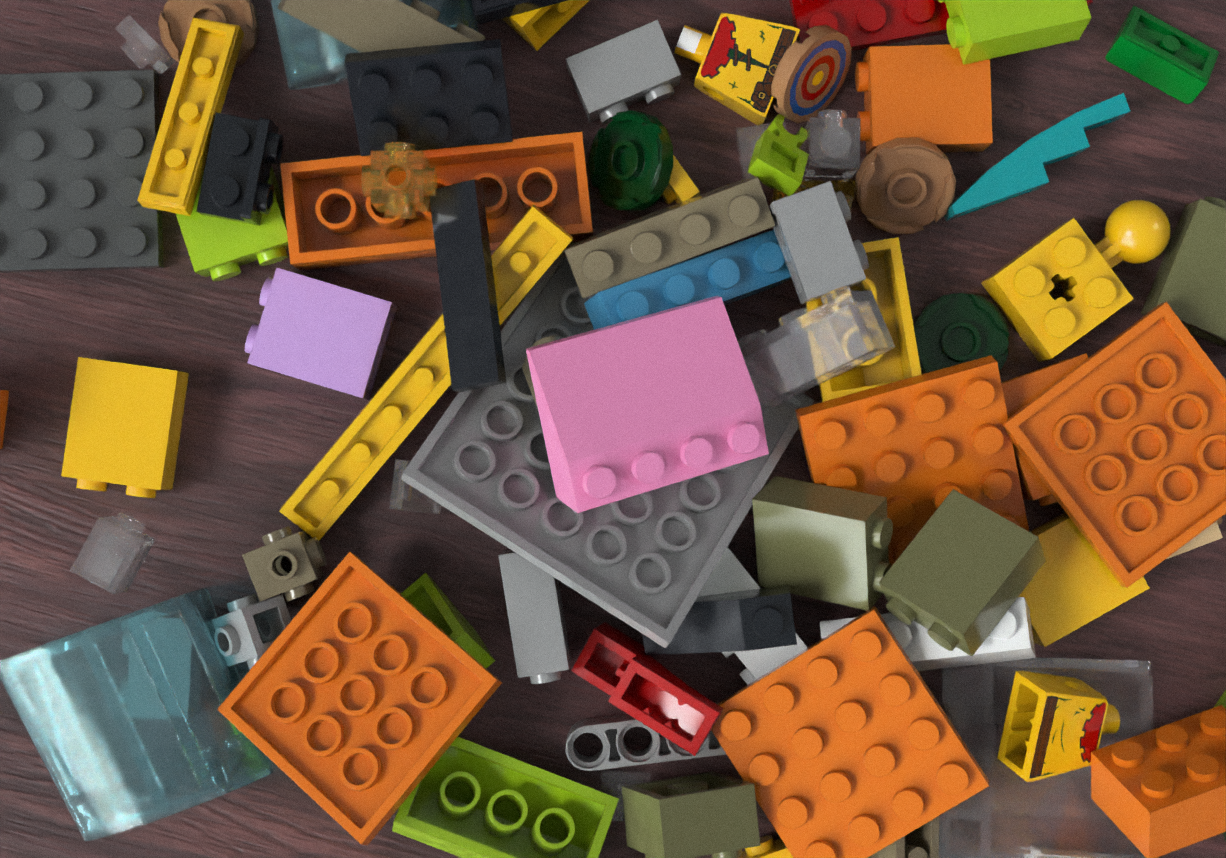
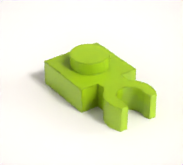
(778, 158)

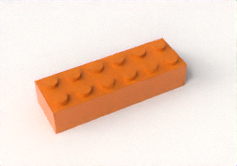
(338, 226)

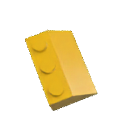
(889, 286)

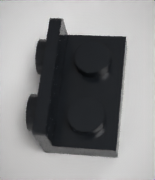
(240, 169)

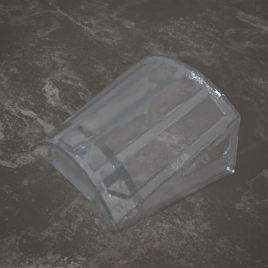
(1050, 814)

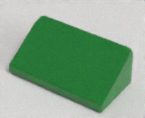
(1162, 56)

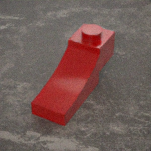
(646, 688)

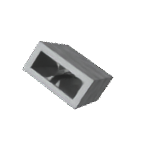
(535, 619)

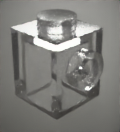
(832, 145)
(113, 553)

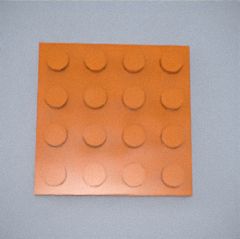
(1133, 444)
(918, 445)
(359, 698)
(847, 745)

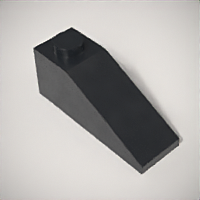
(733, 623)

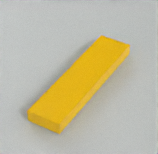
(189, 116)

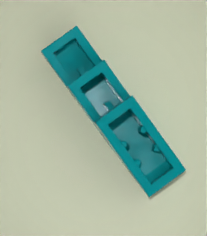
(1024, 167)

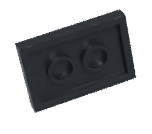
(430, 96)

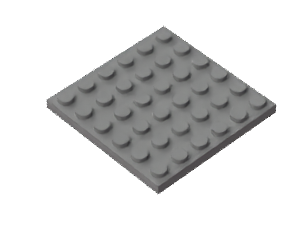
(631, 556)

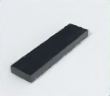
(467, 286)

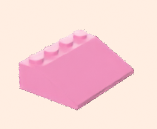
(645, 404)

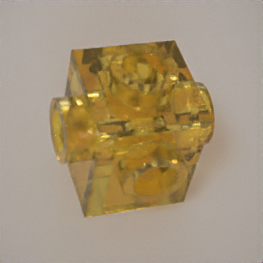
(412, 194)

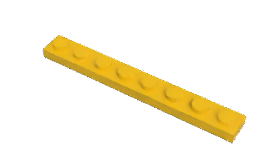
(416, 385)

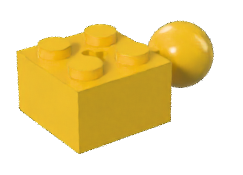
(1091, 289)

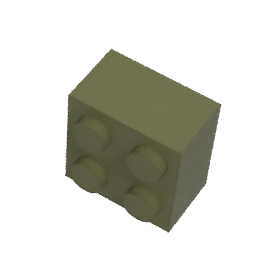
(691, 816)

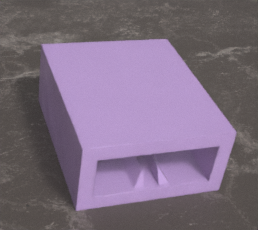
(320, 333)

